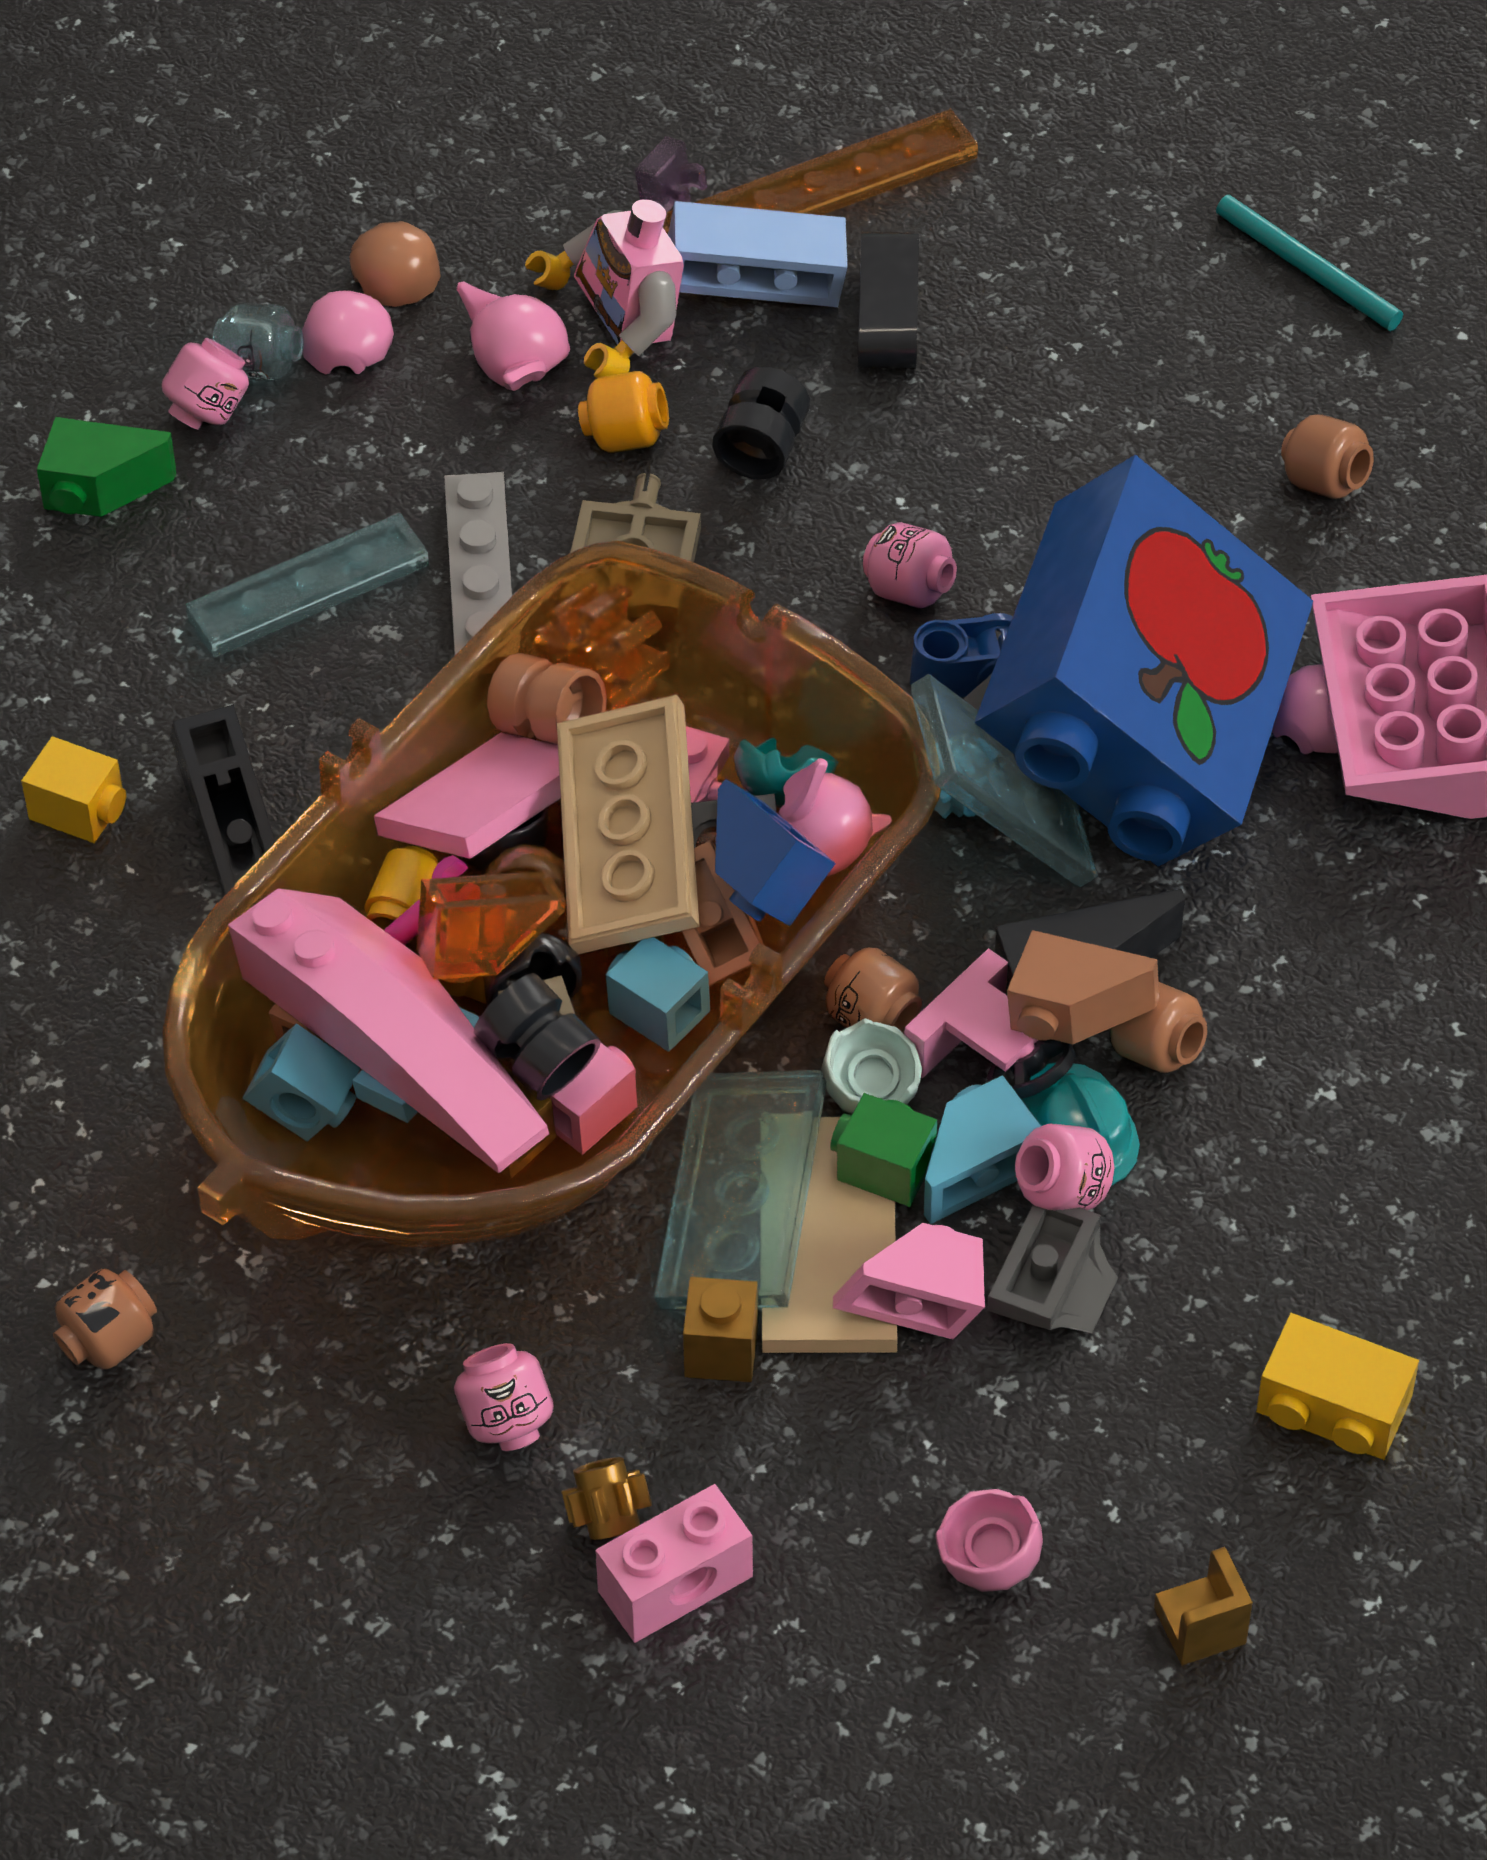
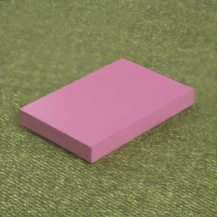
(476, 797)

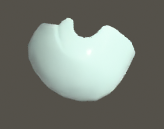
(870, 1061)

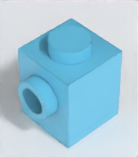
(658, 991)

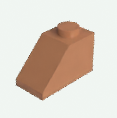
(1078, 988)

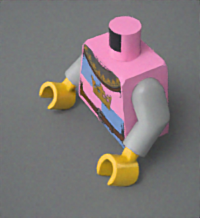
(628, 277)

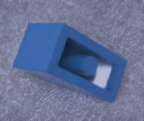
(764, 857)

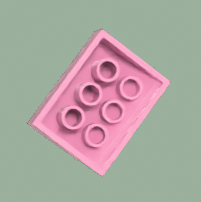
(1409, 691)

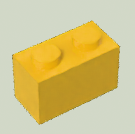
(1337, 1386)

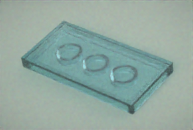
(989, 783)
(742, 1184)

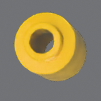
(398, 884)

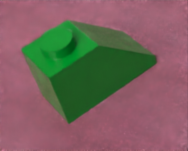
(102, 466)

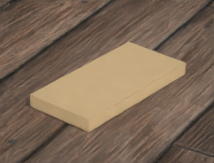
(627, 825)
(837, 1236)

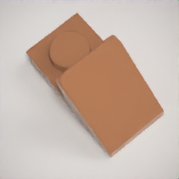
(725, 931)

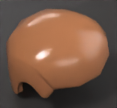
(395, 263)

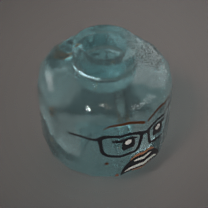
(262, 337)

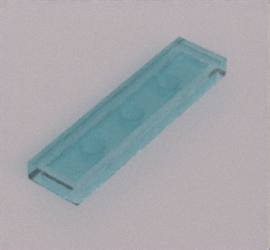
(307, 585)

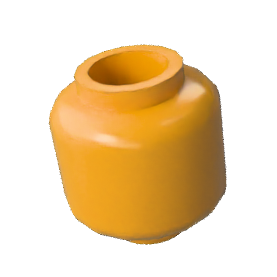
(624, 412)

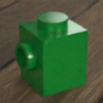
(884, 1148)

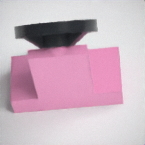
(978, 1014)

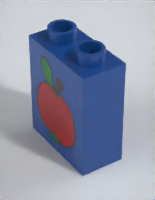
(1145, 663)

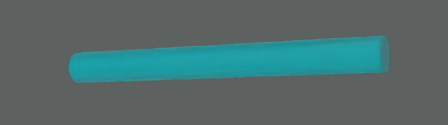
(1309, 262)

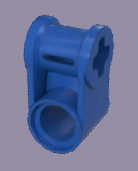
(959, 650)

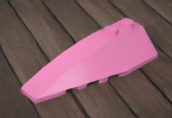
(386, 1017)

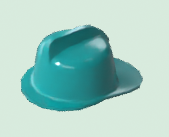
(1089, 1101)

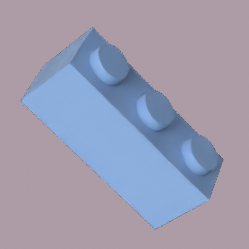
(760, 253)

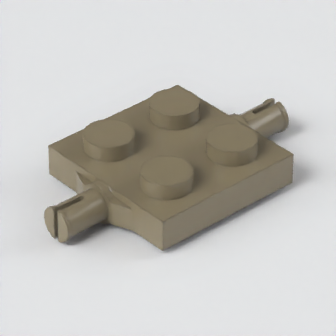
(639, 523)

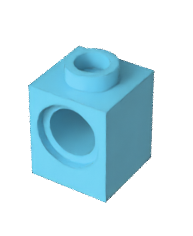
(303, 1083)

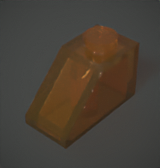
(483, 921)

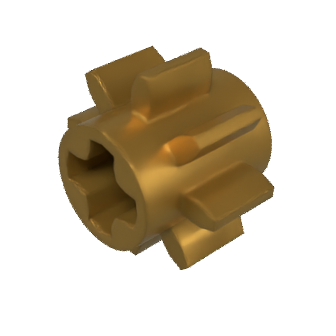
(606, 1498)

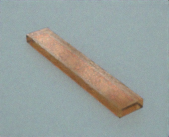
(857, 169)

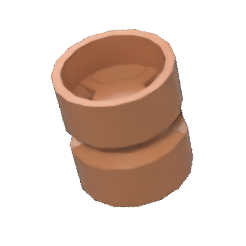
(534, 695)

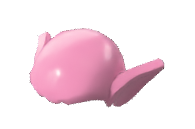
(514, 336)
(831, 813)

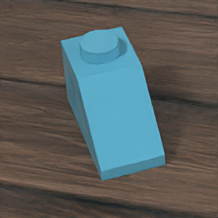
(975, 1147)

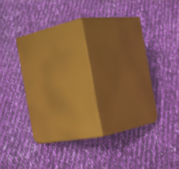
(1207, 1612)

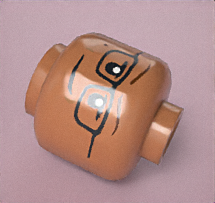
(871, 988)

